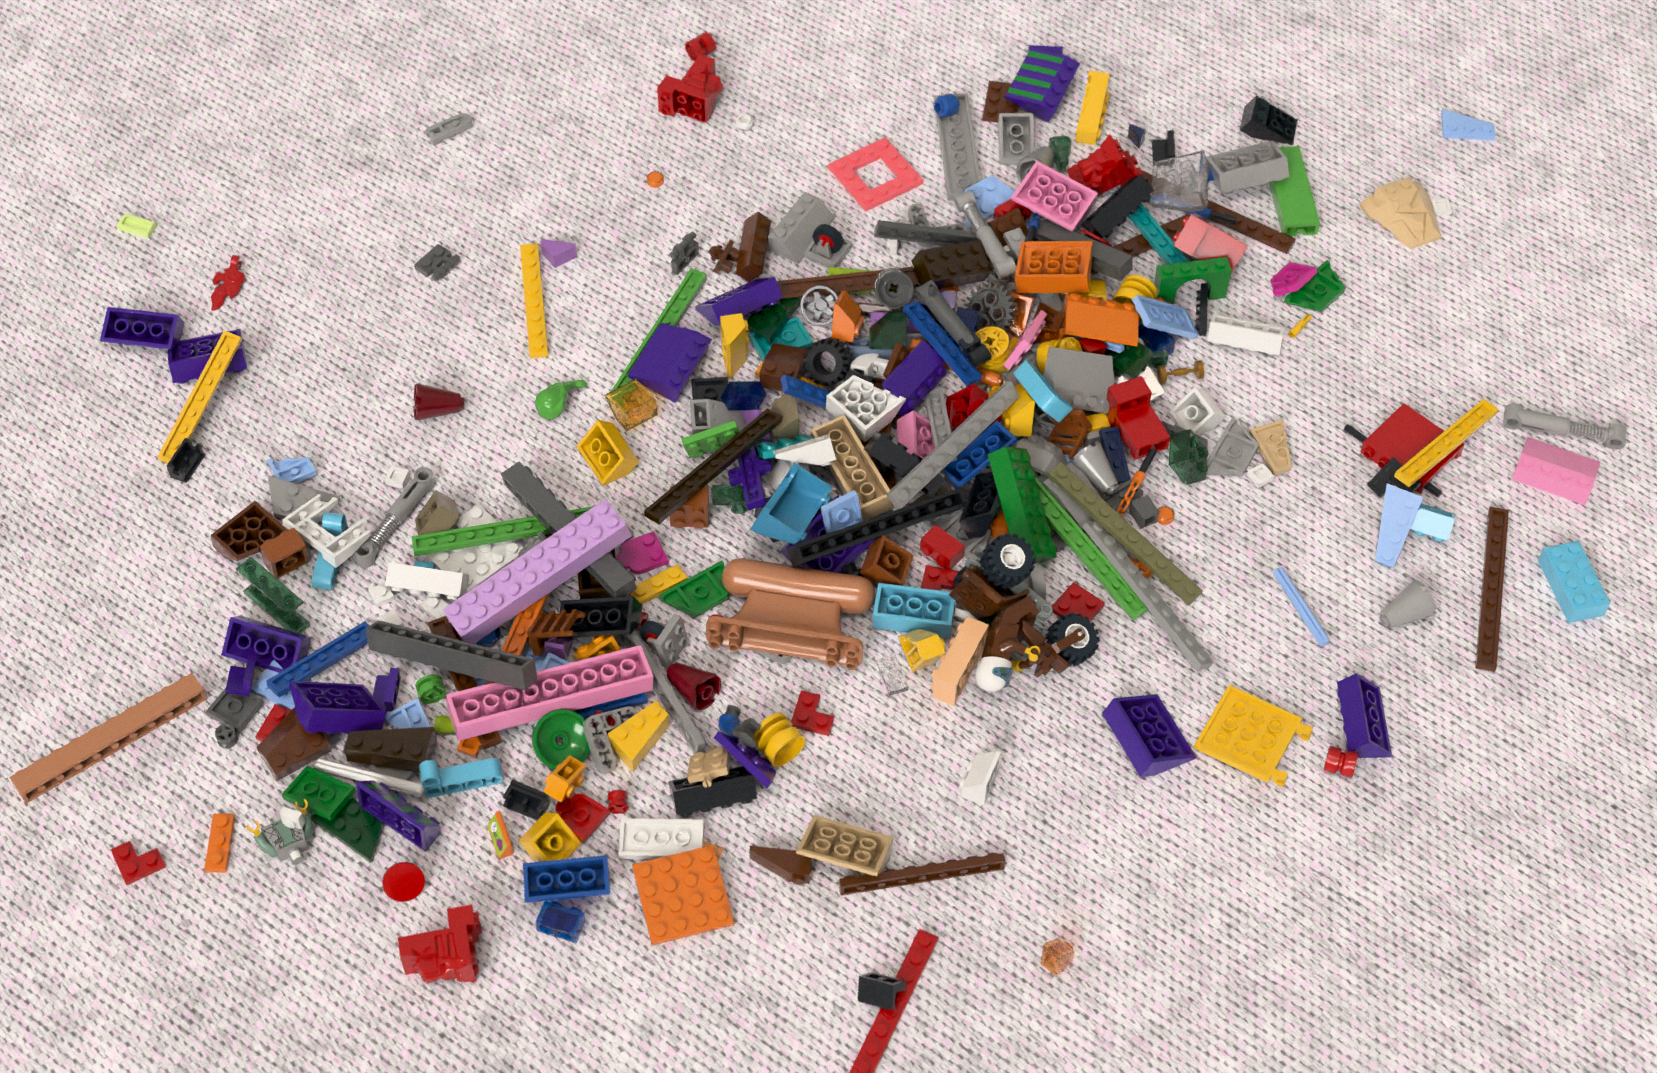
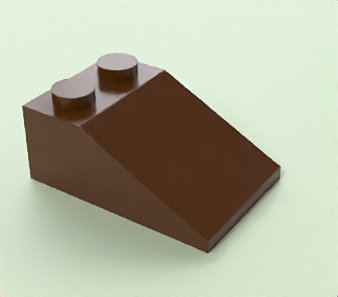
(780, 361)

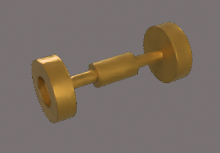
(1198, 369)

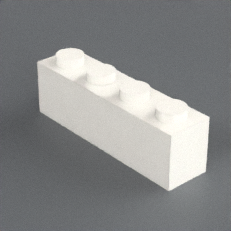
(1246, 334)
(426, 579)

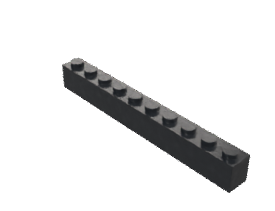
(876, 527)

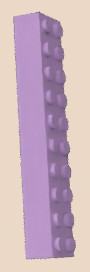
(537, 572)

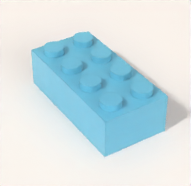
(1573, 581)
(912, 609)

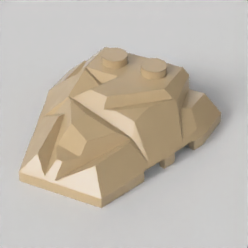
(1405, 211)

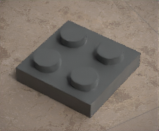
(234, 709)

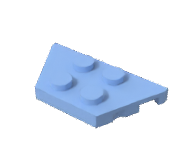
(988, 195)

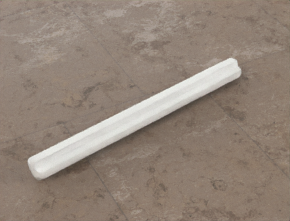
(365, 775)

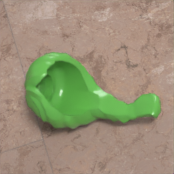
(552, 400)

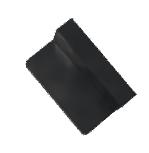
(1164, 148)
(879, 990)

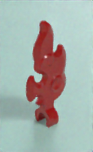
(232, 282)

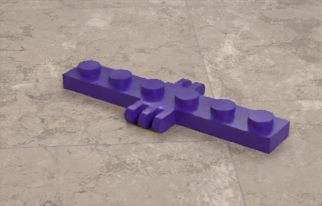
(749, 475)

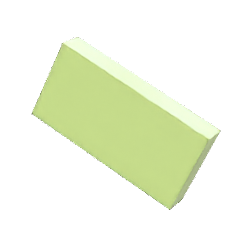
(136, 225)

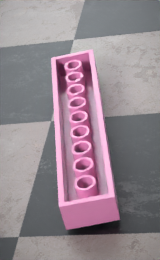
(557, 688)

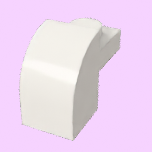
(870, 365)

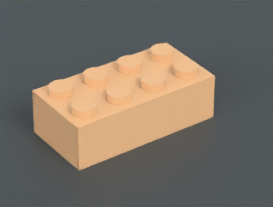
(959, 660)

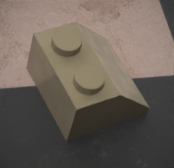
(787, 408)
(437, 515)

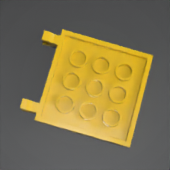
(1250, 734)

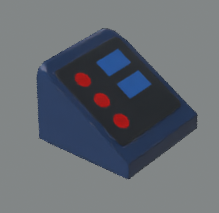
(1136, 135)

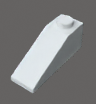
(812, 451)

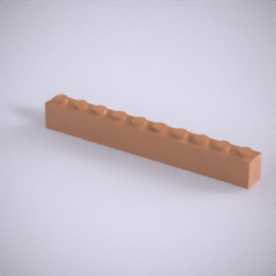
(108, 738)

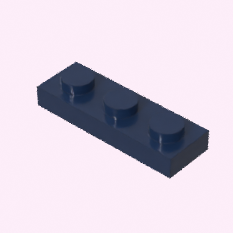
(1114, 452)

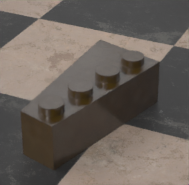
(391, 747)

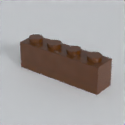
(753, 247)

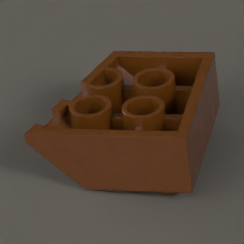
(246, 532)
(291, 747)

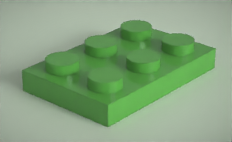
(709, 440)

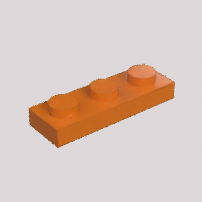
(219, 843)

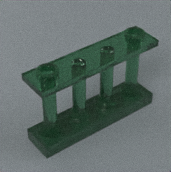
(273, 596)

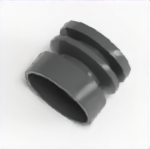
(890, 298)

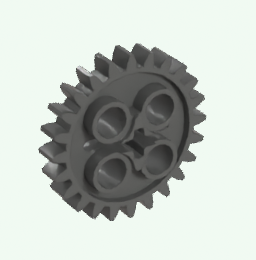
(991, 310)

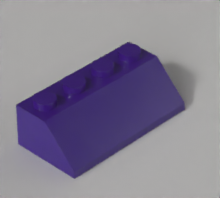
(142, 328)
(916, 376)
(265, 642)
(1363, 717)

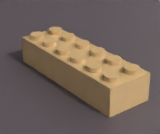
(854, 468)

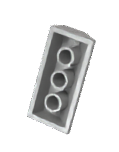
(797, 227)

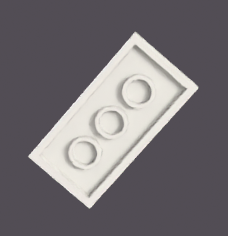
(658, 837)

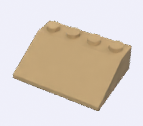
(846, 845)

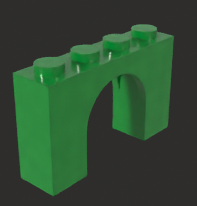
(1214, 272)

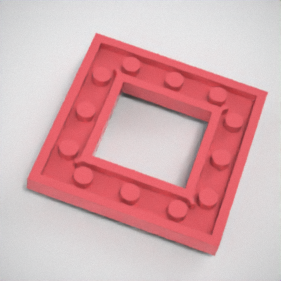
(868, 198)

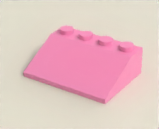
(1055, 196)
(1556, 471)

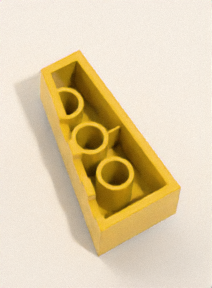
(1093, 108)

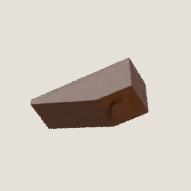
(784, 863)

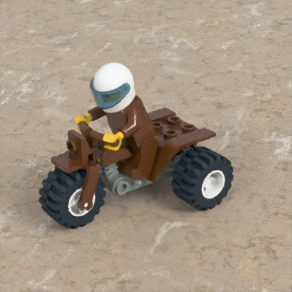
(998, 586)

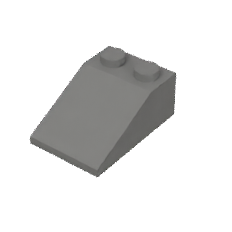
(1015, 136)
(1066, 502)

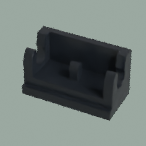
(185, 461)
(526, 800)

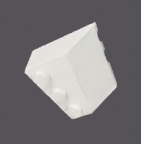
(864, 406)

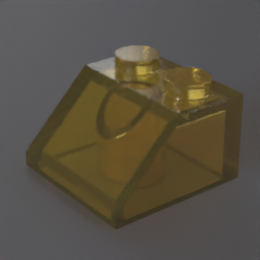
(632, 404)

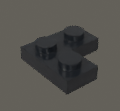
(1386, 475)

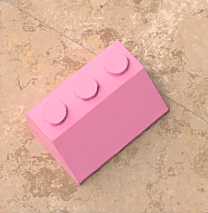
(915, 434)

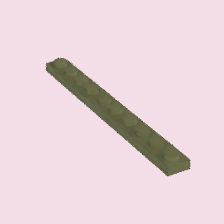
(1125, 533)

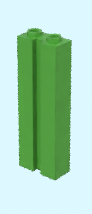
(1294, 197)

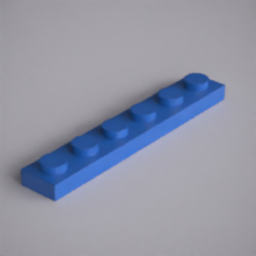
(942, 343)
(319, 660)

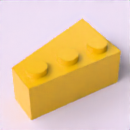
(922, 648)
(638, 734)

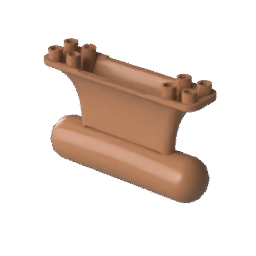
(792, 612)

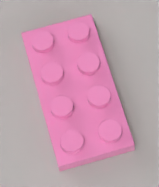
(1026, 340)

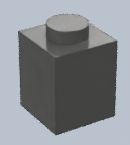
(1144, 511)

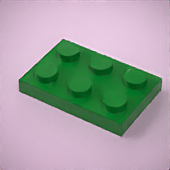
(323, 793)

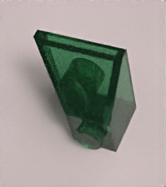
(888, 331)

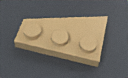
(1273, 446)

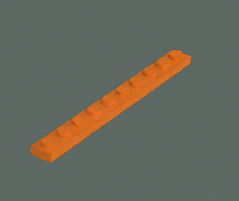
(515, 644)

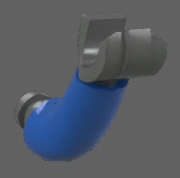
(731, 726)

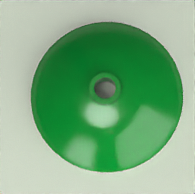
(566, 726)

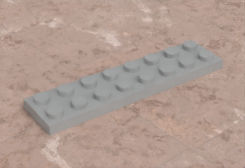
(958, 149)

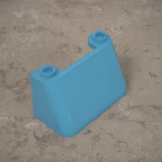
(792, 506)

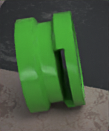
(430, 689)

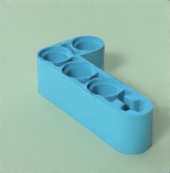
(1042, 392)
(324, 573)
(459, 777)

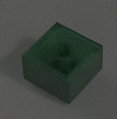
(1188, 457)

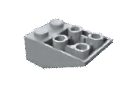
(712, 413)

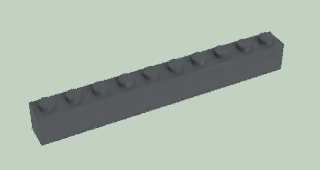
(555, 516)
(452, 654)

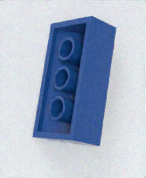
(975, 455)
(566, 879)

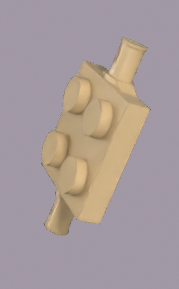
(708, 765)

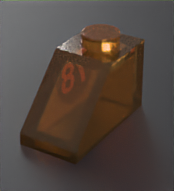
(1057, 955)

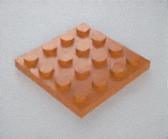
(682, 895)

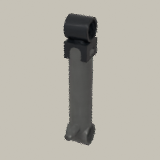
(968, 341)

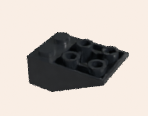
(1267, 122)

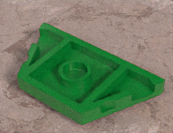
(1319, 291)
(698, 592)

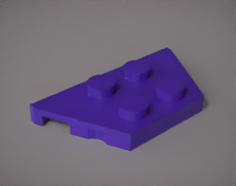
(749, 758)

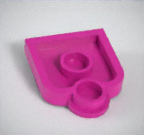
(1291, 278)
(642, 554)

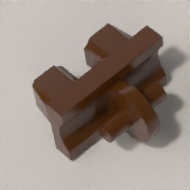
(717, 253)

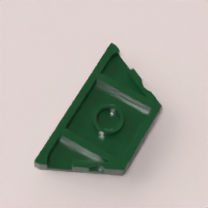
(772, 318)
(1131, 360)
(354, 829)

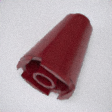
(435, 402)
(694, 684)

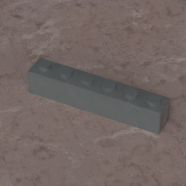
(1104, 258)

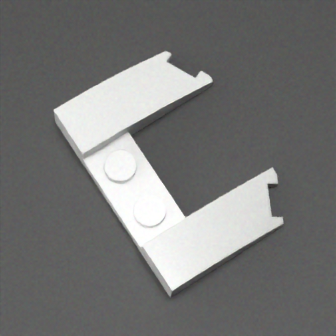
(333, 549)

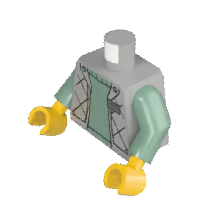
(284, 841)

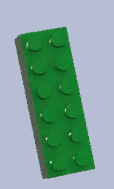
(1022, 500)

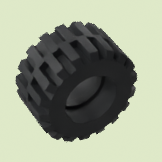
(814, 364)

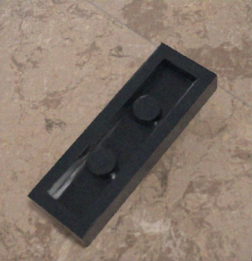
(1201, 309)

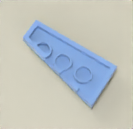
(1397, 518)

